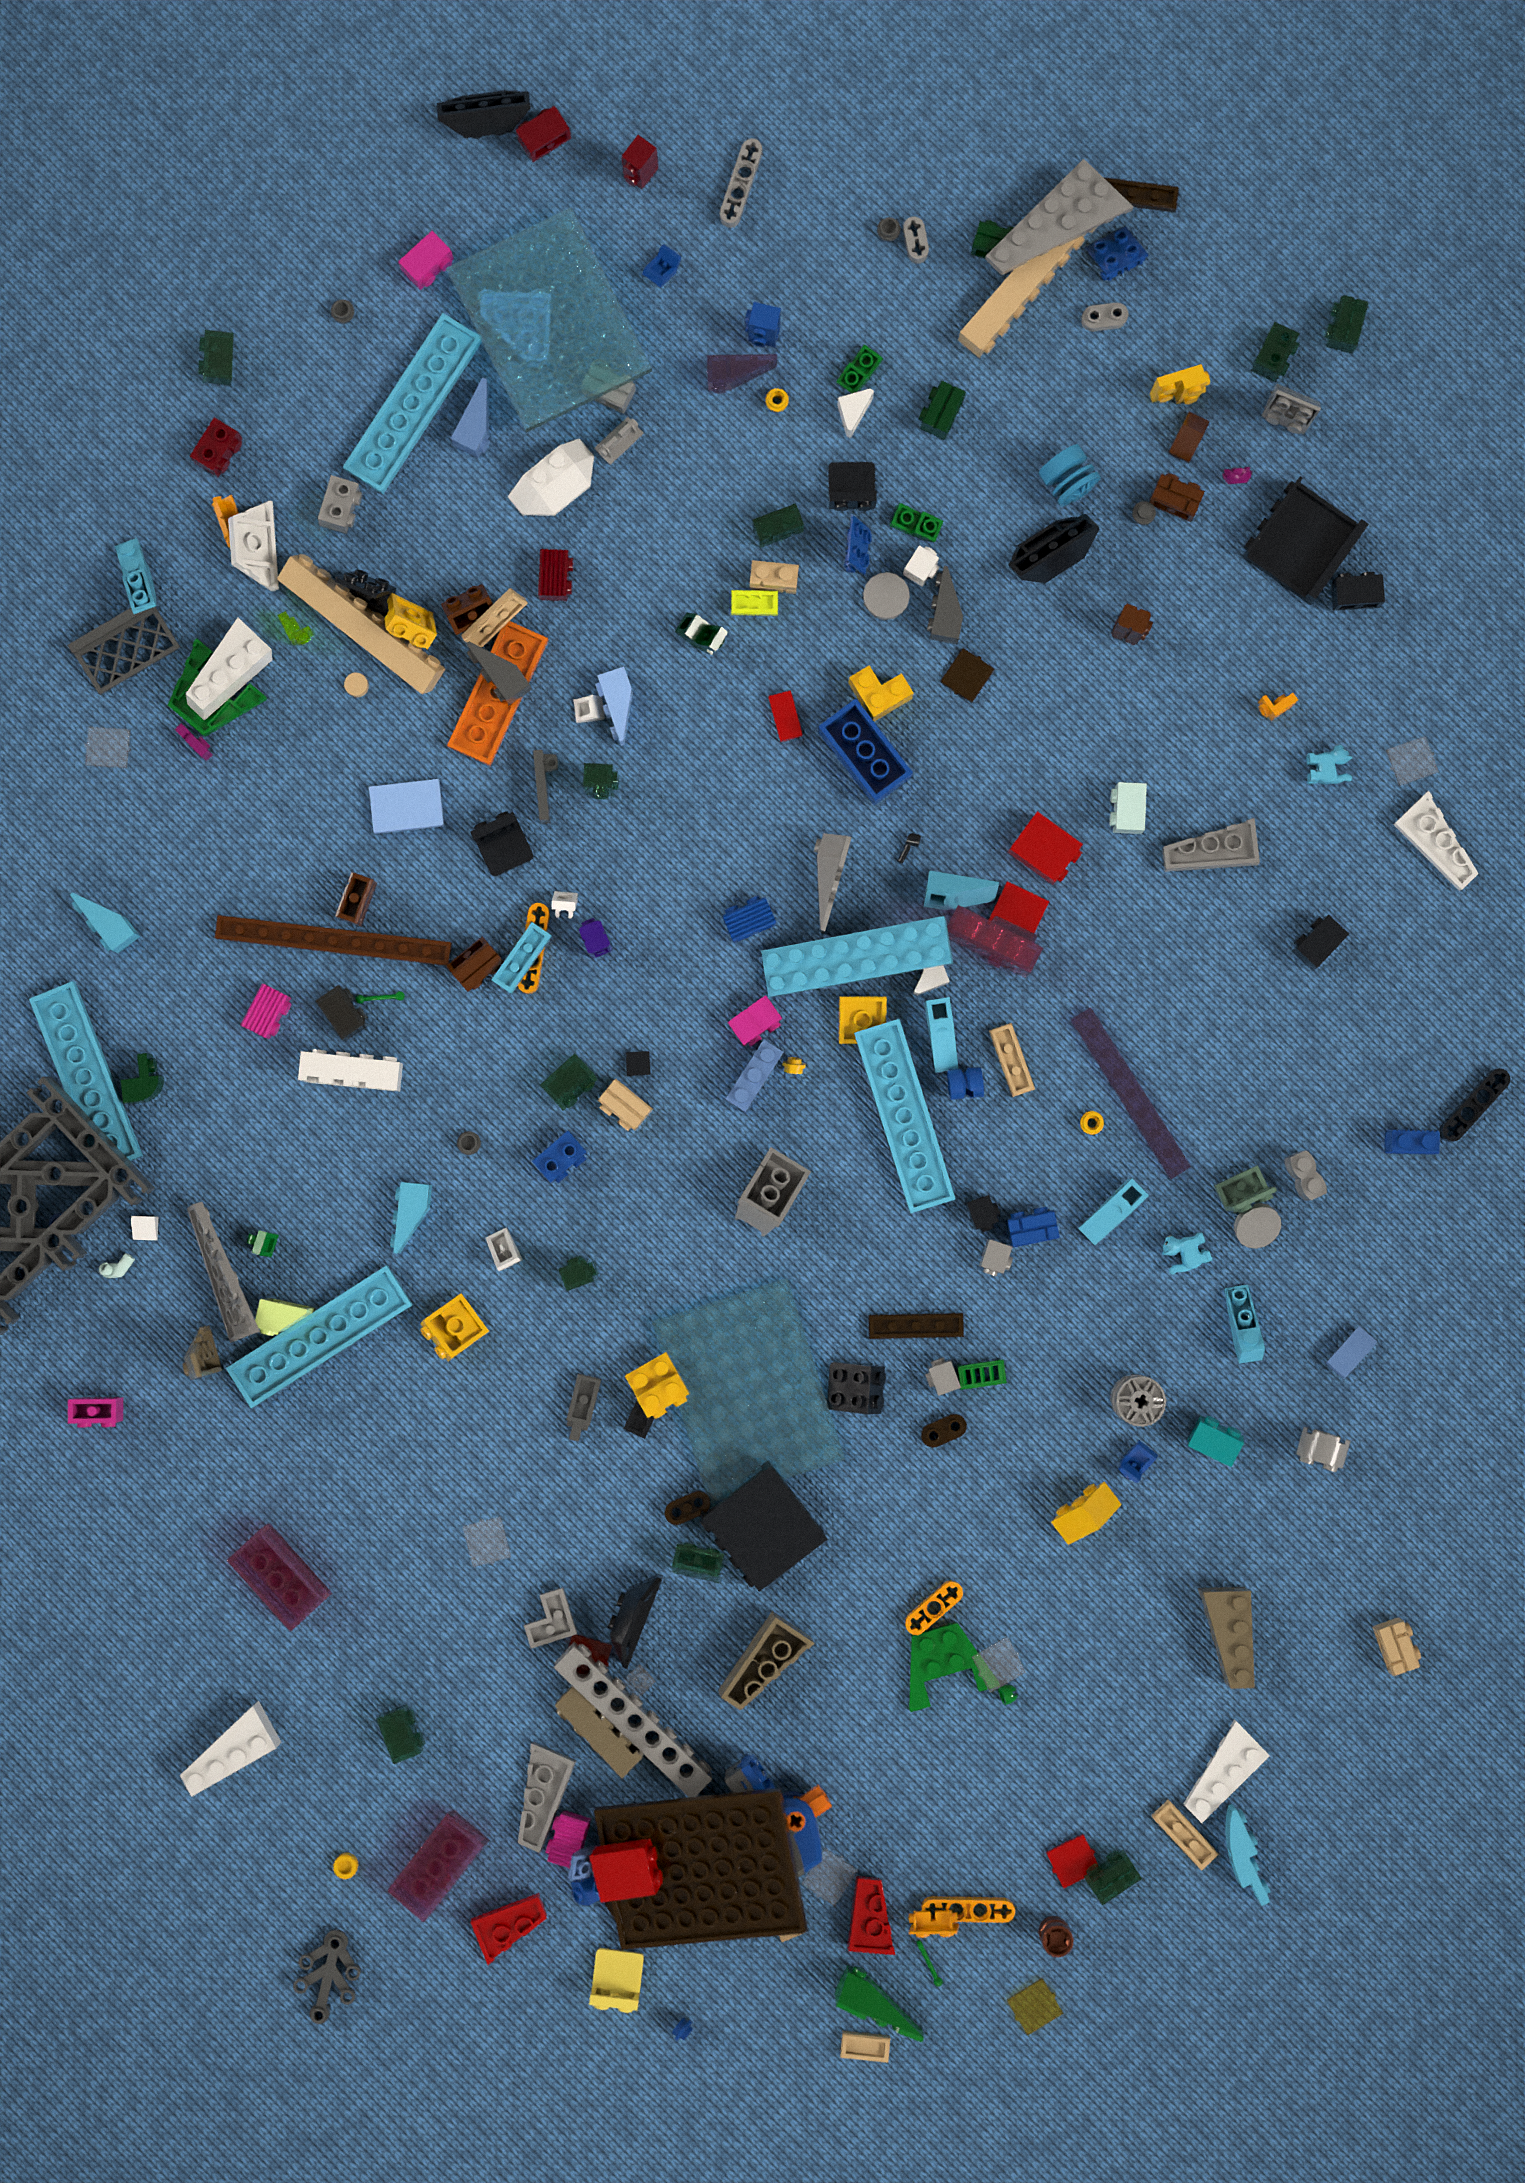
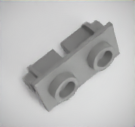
(619, 440)

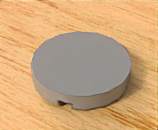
(886, 596)
(1257, 1226)

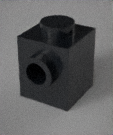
(983, 1213)

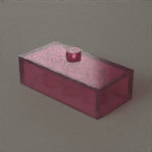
(993, 942)
(279, 1576)
(438, 1865)

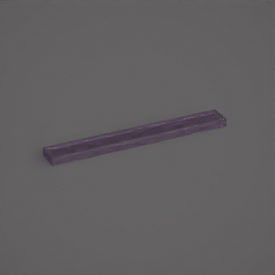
(1130, 1093)

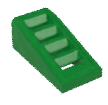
(982, 1383)

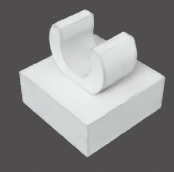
(564, 901)

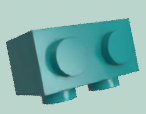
(1216, 1440)

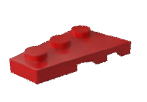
(869, 1921)
(505, 1925)

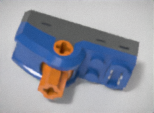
(799, 1808)

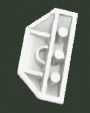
(554, 480)

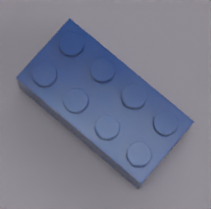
(865, 751)

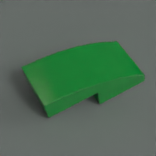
(860, 370)
(915, 523)

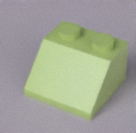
(278, 1315)

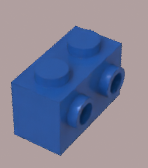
(763, 324)
(560, 1157)

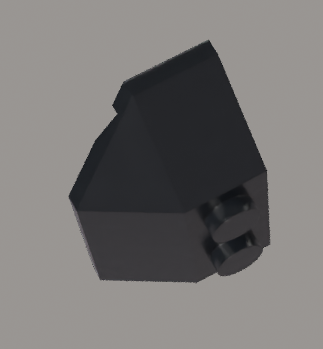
(484, 113)
(1054, 549)
(632, 1617)

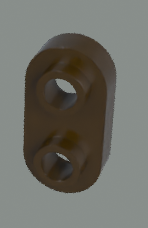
(943, 1429)
(687, 1507)

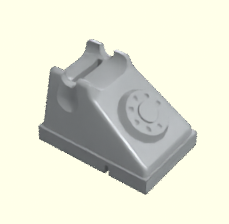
(771, 1191)

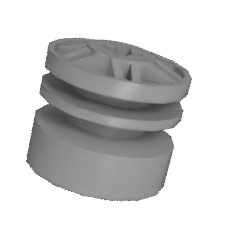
(1124, 1403)

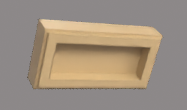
(865, 2046)

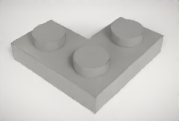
(557, 1623)

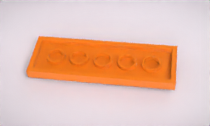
(484, 715)

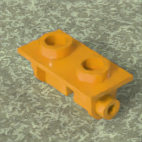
(224, 509)
(945, 1923)

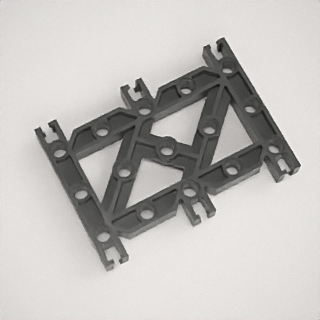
(23, 1175)

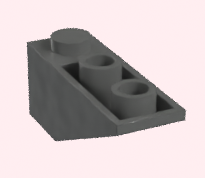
(948, 614)
(505, 675)

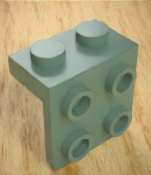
(1243, 1189)

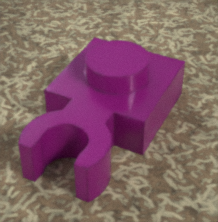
(198, 745)

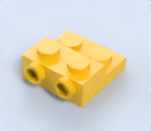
(1183, 385)
(410, 622)
(453, 1328)
(657, 1386)

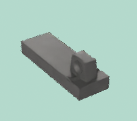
(543, 764)

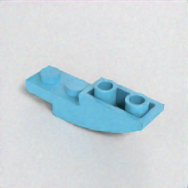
(136, 576)
(1240, 1849)

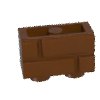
(1177, 496)
(1132, 624)
(356, 899)
(475, 964)

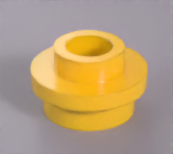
(777, 393)
(793, 1065)
(1098, 1119)

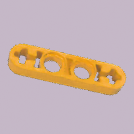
(543, 920)
(968, 1905)

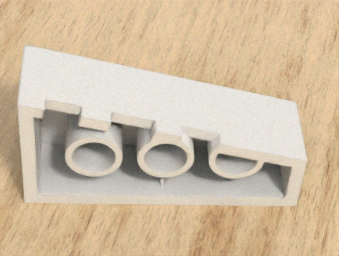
(228, 669)
(350, 1071)
(239, 1746)

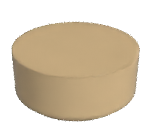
(356, 685)

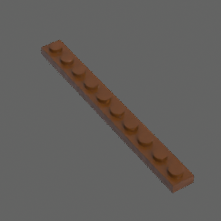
(333, 940)

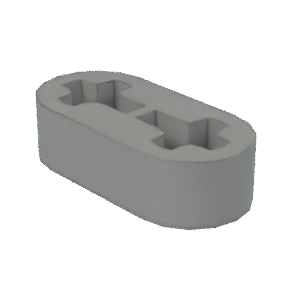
(910, 240)

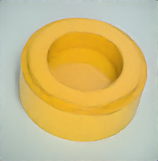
(345, 1865)

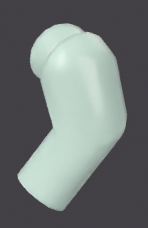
(116, 1270)

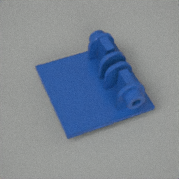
(1117, 253)
(858, 539)

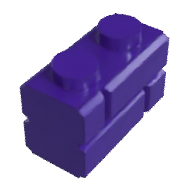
(595, 938)

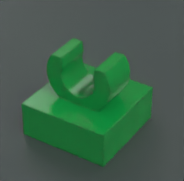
(263, 1243)

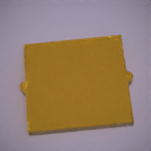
(1035, 2006)

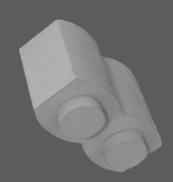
(1307, 1181)

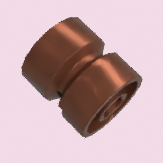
(1055, 1936)

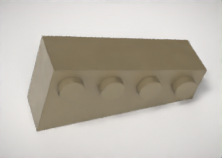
(1231, 1630)
(768, 1654)
(598, 1731)

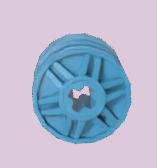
(1072, 479)

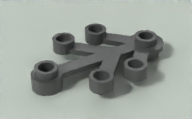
(329, 1972)

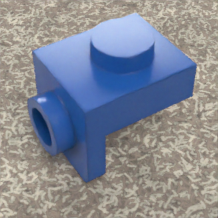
(663, 266)
(1137, 1461)
(585, 1891)

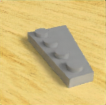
(1219, 849)
(544, 1790)

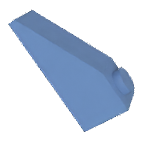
(473, 428)

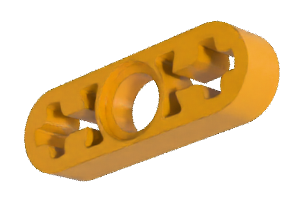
(933, 1617)

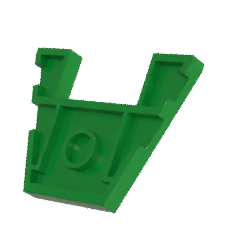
(227, 712)
(938, 1654)

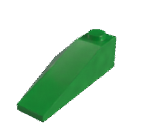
(863, 1998)

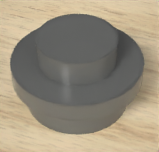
(888, 229)
(342, 311)
(1144, 513)
(468, 1143)

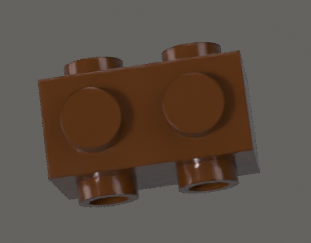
(466, 607)

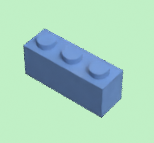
(754, 1076)

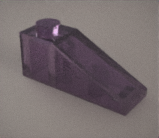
(732, 371)

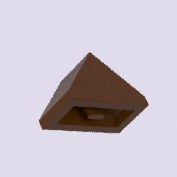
(1188, 437)

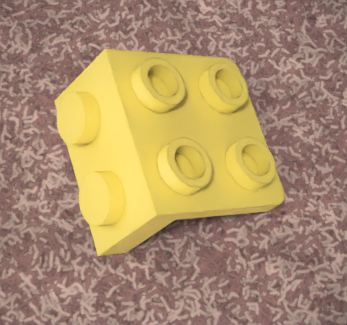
(616, 1980)

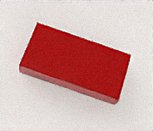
(785, 716)

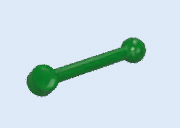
(399, 996)
(937, 1980)

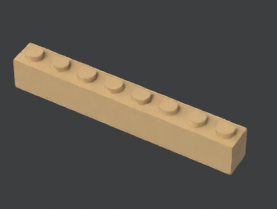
(1011, 297)
(360, 623)

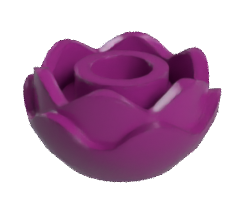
(1237, 475)

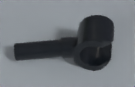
(912, 840)

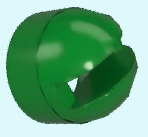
(1006, 1694)

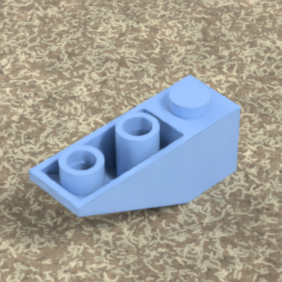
(618, 696)

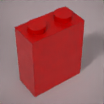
(1046, 849)
(626, 1870)

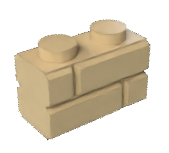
(774, 577)
(625, 1105)
(1396, 1646)

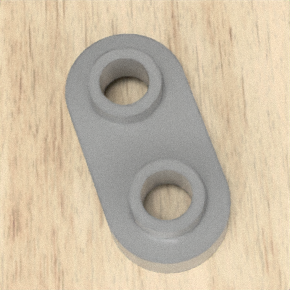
(1106, 318)

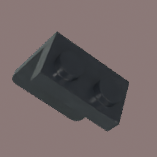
(852, 486)
(371, 590)
(502, 843)
(856, 1388)

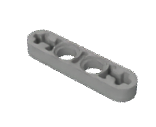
(739, 182)

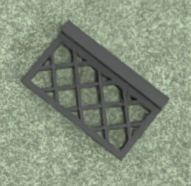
(108, 631)

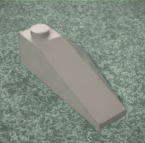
(830, 862)

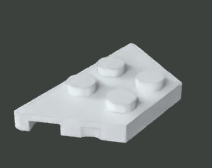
(255, 545)

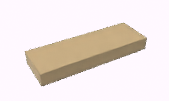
(495, 618)
(1011, 1060)
(1184, 1834)

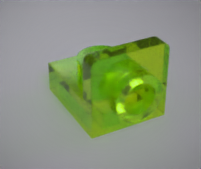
(291, 626)

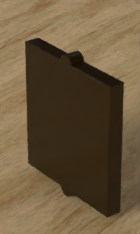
(967, 675)

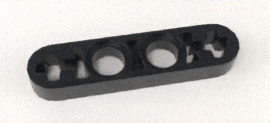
(1476, 1107)

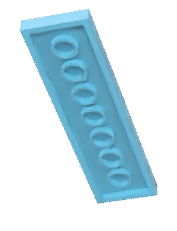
(412, 403)
(857, 956)
(83, 1064)
(904, 1116)
(319, 1336)

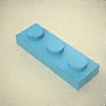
(521, 958)

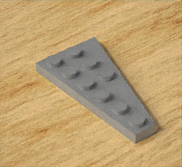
(1066, 213)
(224, 1281)

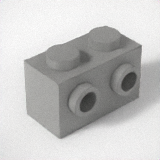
(339, 504)

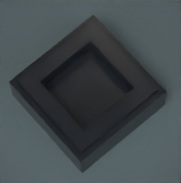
(638, 1063)

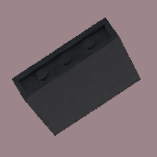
(1303, 541)
(763, 1527)

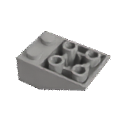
(1291, 409)

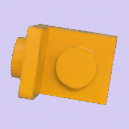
(1280, 705)

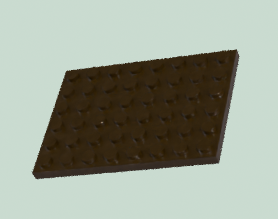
(721, 1865)

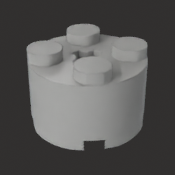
(1322, 1448)

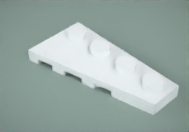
(1436, 841)
(1230, 1766)

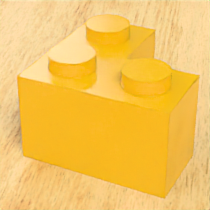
(879, 698)
(1086, 1513)

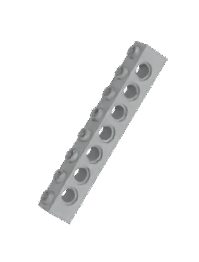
(691, 1782)

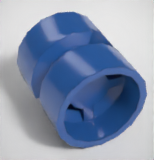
(965, 1083)

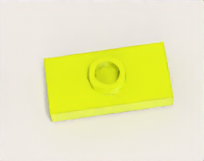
(754, 602)

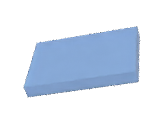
(406, 806)

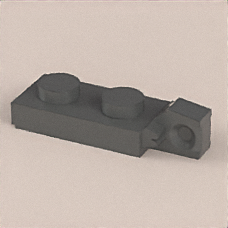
(582, 1404)

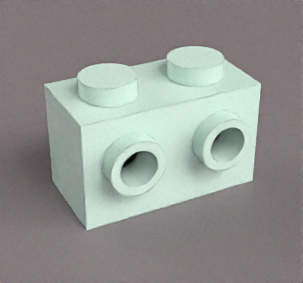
(1129, 808)

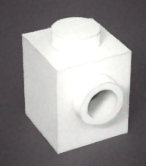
(922, 565)

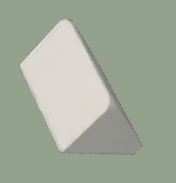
(589, 709)
(144, 1227)

